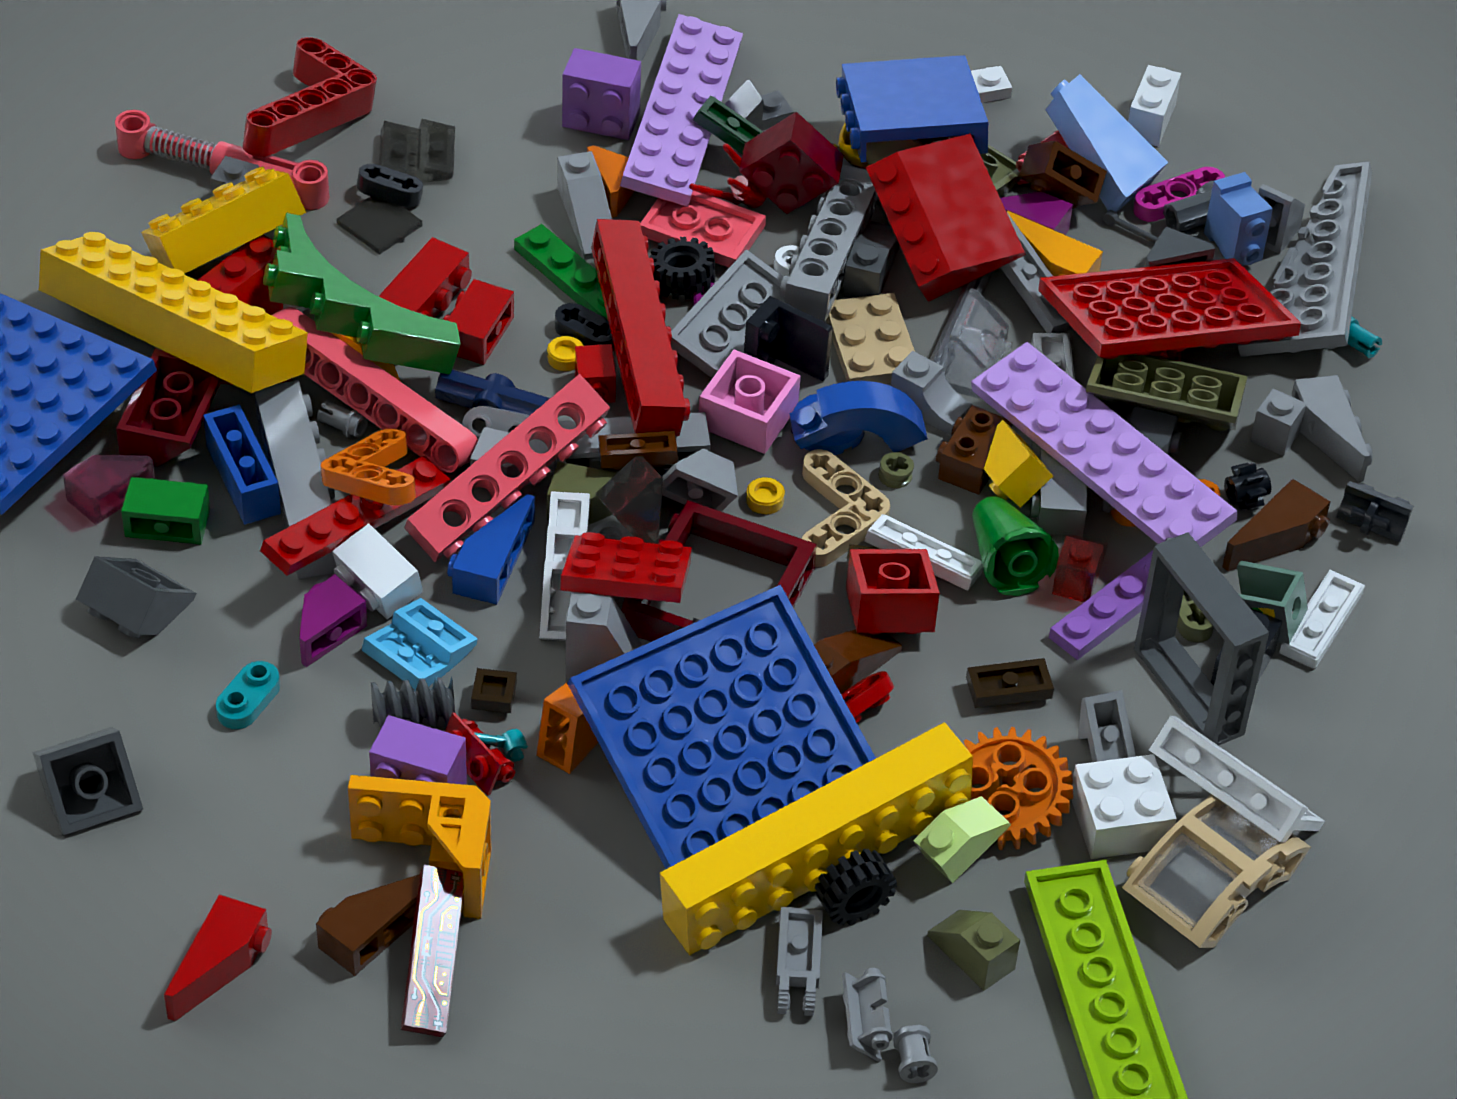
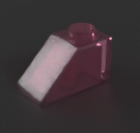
(101, 483)

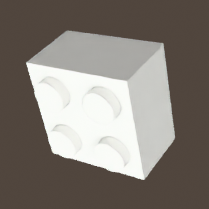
(1121, 805)

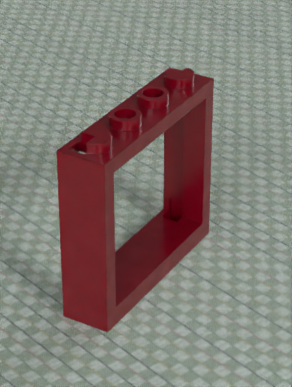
(734, 532)

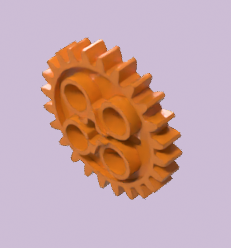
(1009, 785)

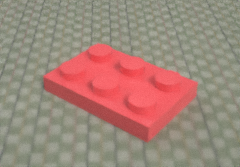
(709, 219)

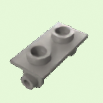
(867, 1027)

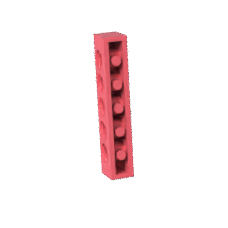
(573, 400)

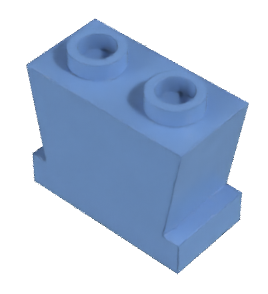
(1238, 219)

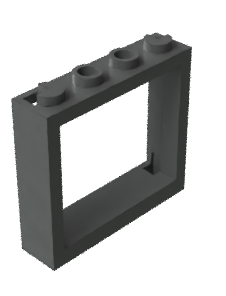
(1216, 710)

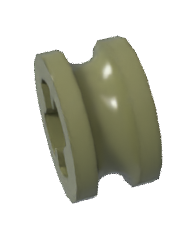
(898, 478)

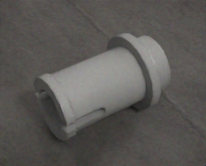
(348, 421)

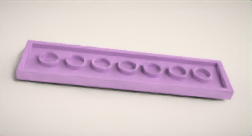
(668, 141)
(1102, 448)

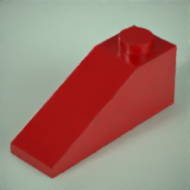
(220, 953)

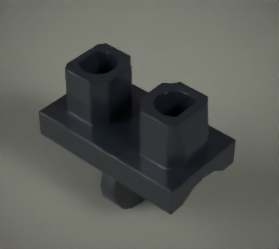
(1375, 511)

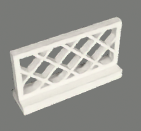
(1232, 781)

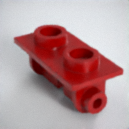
(482, 763)

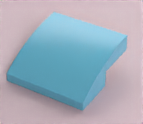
(419, 643)

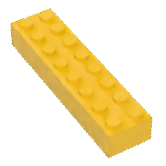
(173, 311)
(788, 850)

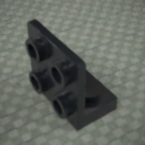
(790, 336)

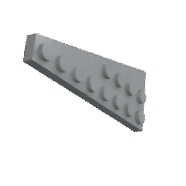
(1322, 269)

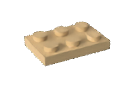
(869, 337)

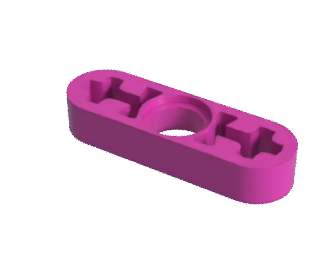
(1151, 200)

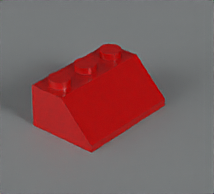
(244, 272)

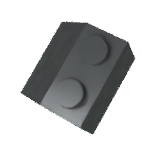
(132, 595)
(88, 780)

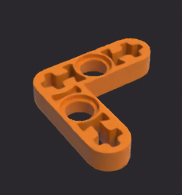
(363, 469)

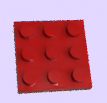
(626, 567)

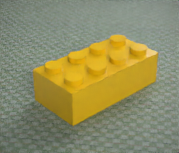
(224, 220)

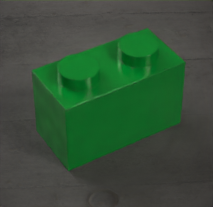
(166, 510)

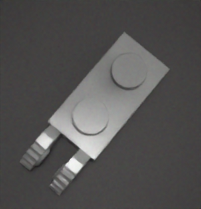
(799, 955)

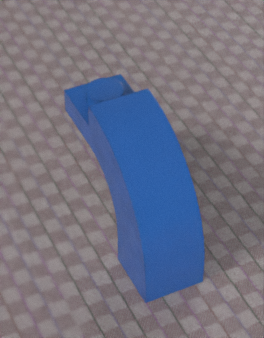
(860, 407)

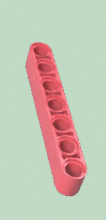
(382, 397)

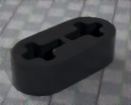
(389, 185)
(583, 325)

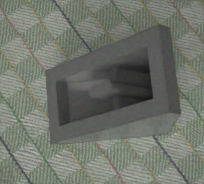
(1178, 248)

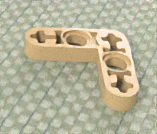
(851, 506)

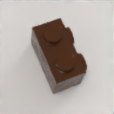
(1062, 173)
(966, 452)

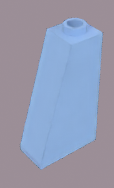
(1106, 139)

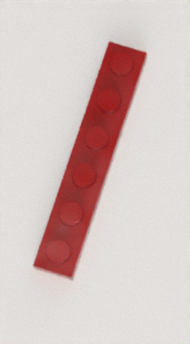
(336, 523)

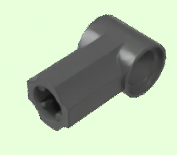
(1189, 211)

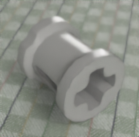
(915, 1054)

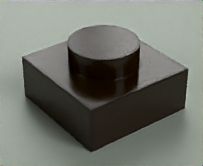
(493, 690)

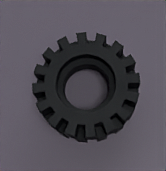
(683, 267)
(855, 887)

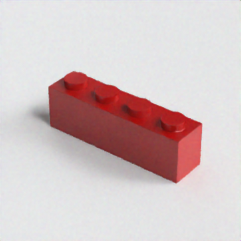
(430, 279)

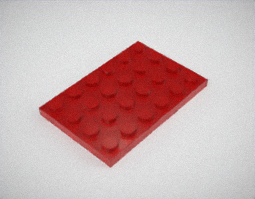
(1168, 307)

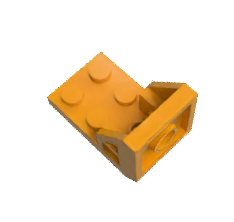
(437, 814)

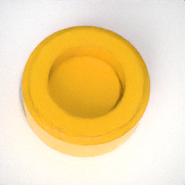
(562, 353)
(765, 495)

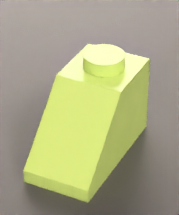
(961, 836)

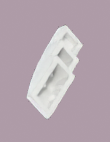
(566, 519)

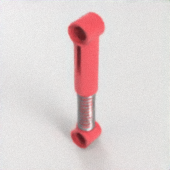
(140, 138)

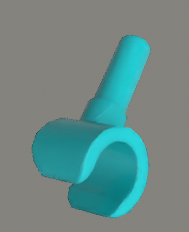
(510, 741)

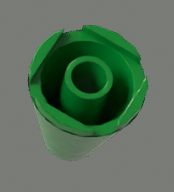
(1012, 547)

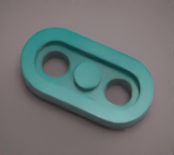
(251, 692)

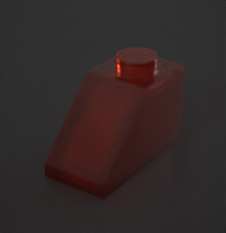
(1078, 567)

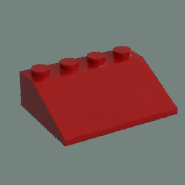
(945, 214)

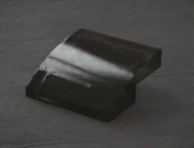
(419, 151)

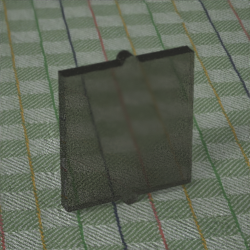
(379, 223)

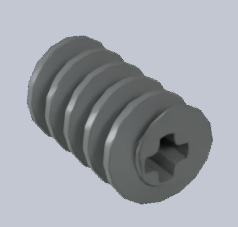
(413, 703)

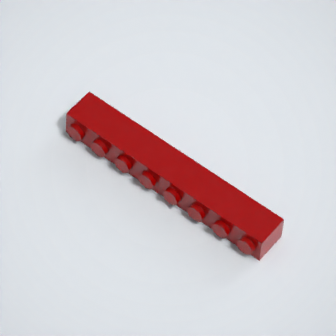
(639, 327)

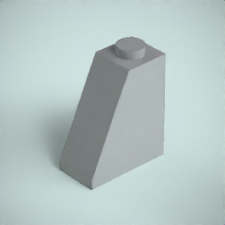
(595, 632)

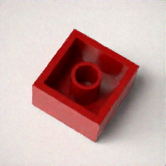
(892, 591)

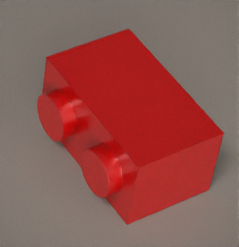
(481, 319)

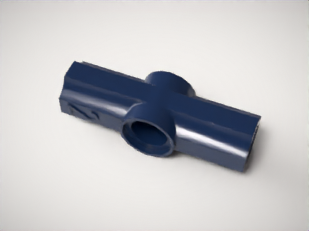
(492, 391)

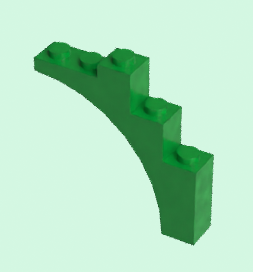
(342, 307)

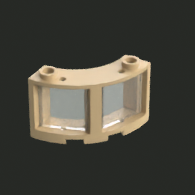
(1207, 869)

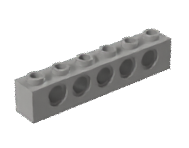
(823, 252)

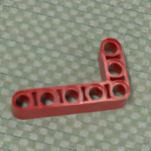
(335, 95)

